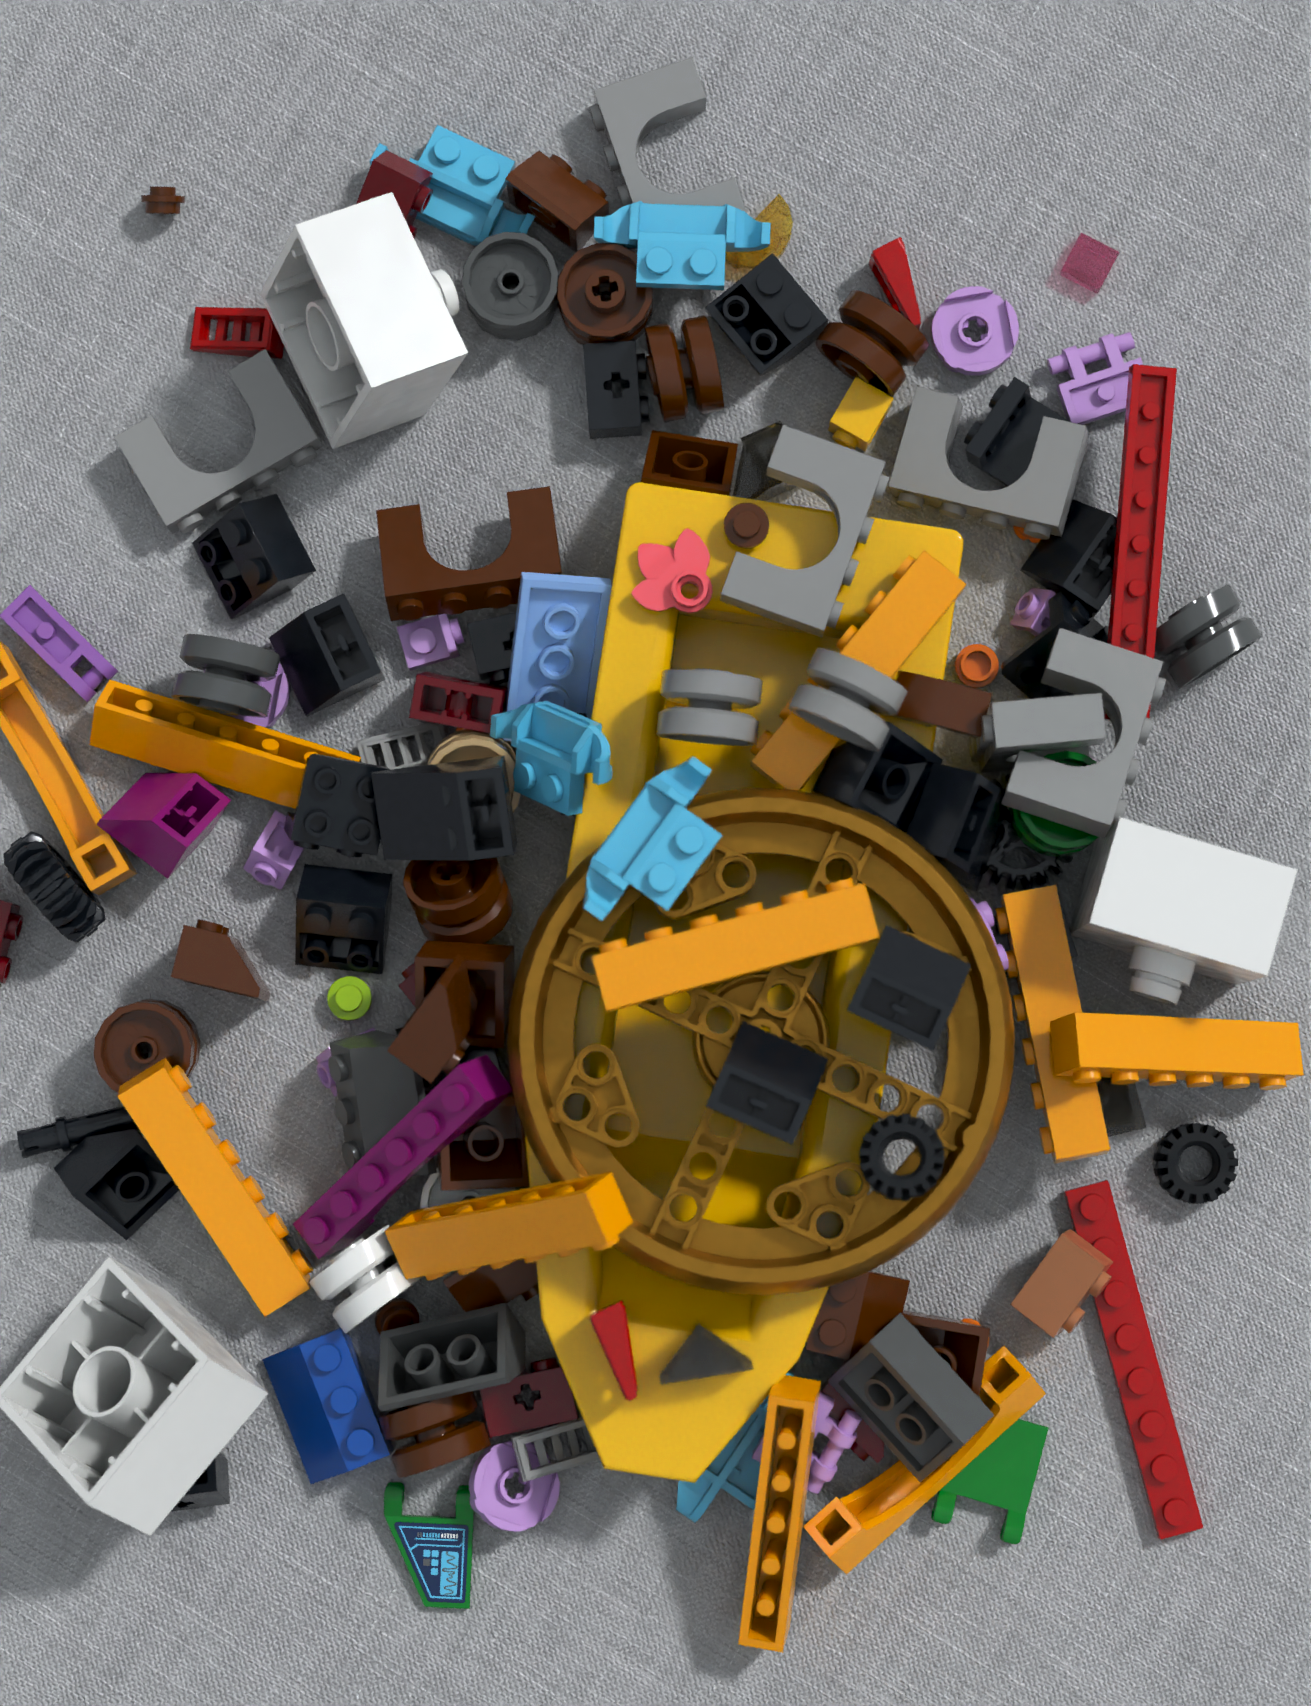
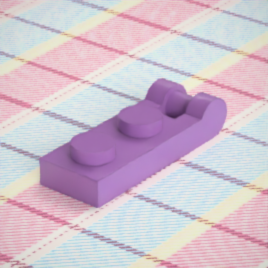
(57, 641)

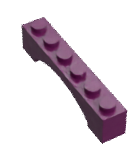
(429, 1127)

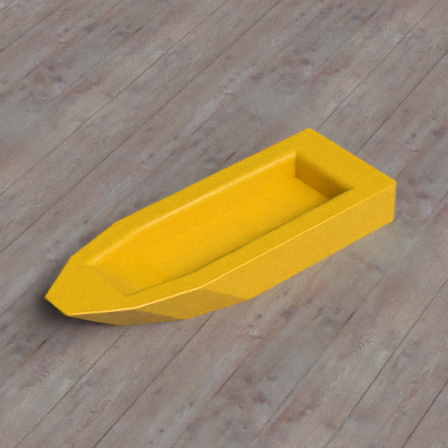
(686, 1424)

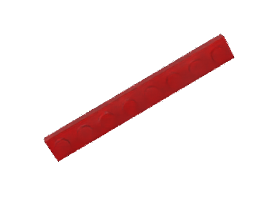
(1142, 509)
(1136, 1367)

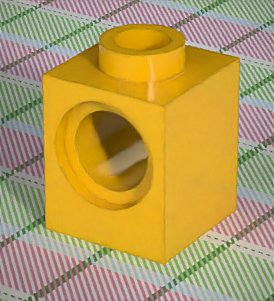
(859, 415)

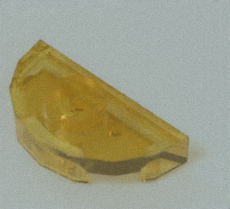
(781, 222)

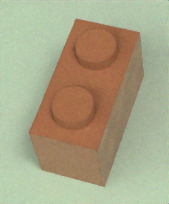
(1063, 1283)

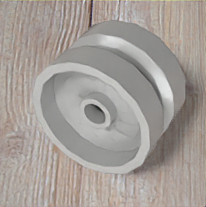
(847, 699)
(709, 701)

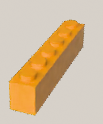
(883, 642)
(203, 743)
(735, 946)
(1047, 992)
(1175, 1049)
(215, 1185)
(510, 1227)
(779, 1513)

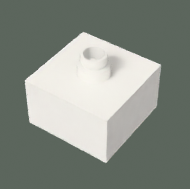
(364, 319)
(1181, 908)
(129, 1397)

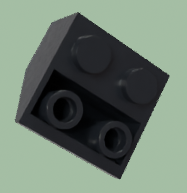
(768, 316)
(253, 555)
(1080, 559)
(326, 655)
(342, 919)
(909, 988)
(767, 1083)

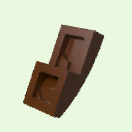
(942, 704)

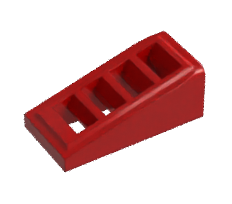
(893, 275)
(262, 333)
(613, 1334)

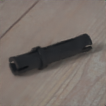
(70, 1132)

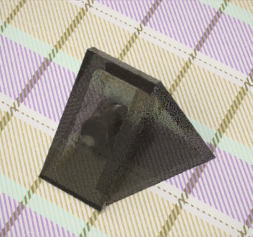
(753, 464)
(703, 1355)

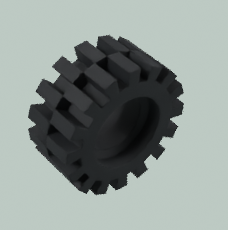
(909, 1129)
(1222, 1163)

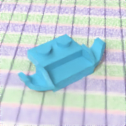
(466, 188)
(682, 242)
(554, 753)
(653, 844)
(731, 1470)

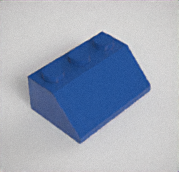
(328, 1405)

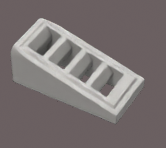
(401, 736)
(561, 1462)

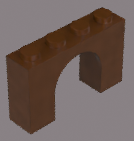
(422, 587)

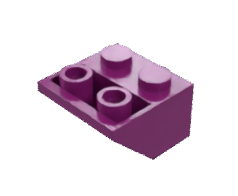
(165, 818)

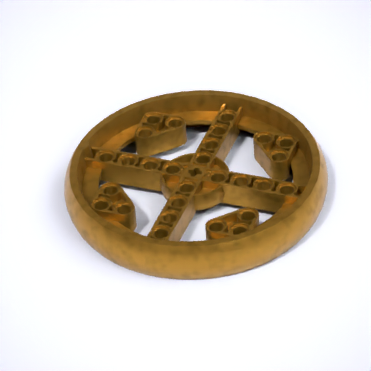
(872, 1226)

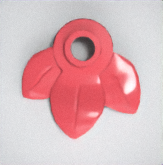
(670, 570)

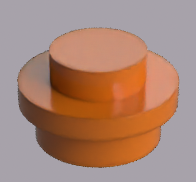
(976, 666)

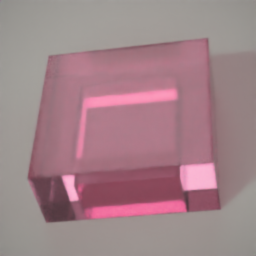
(1089, 263)

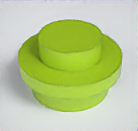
(349, 998)

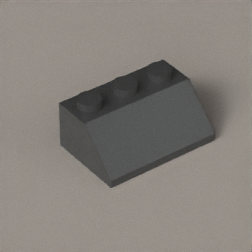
(372, 1092)
(450, 1356)
(911, 1397)

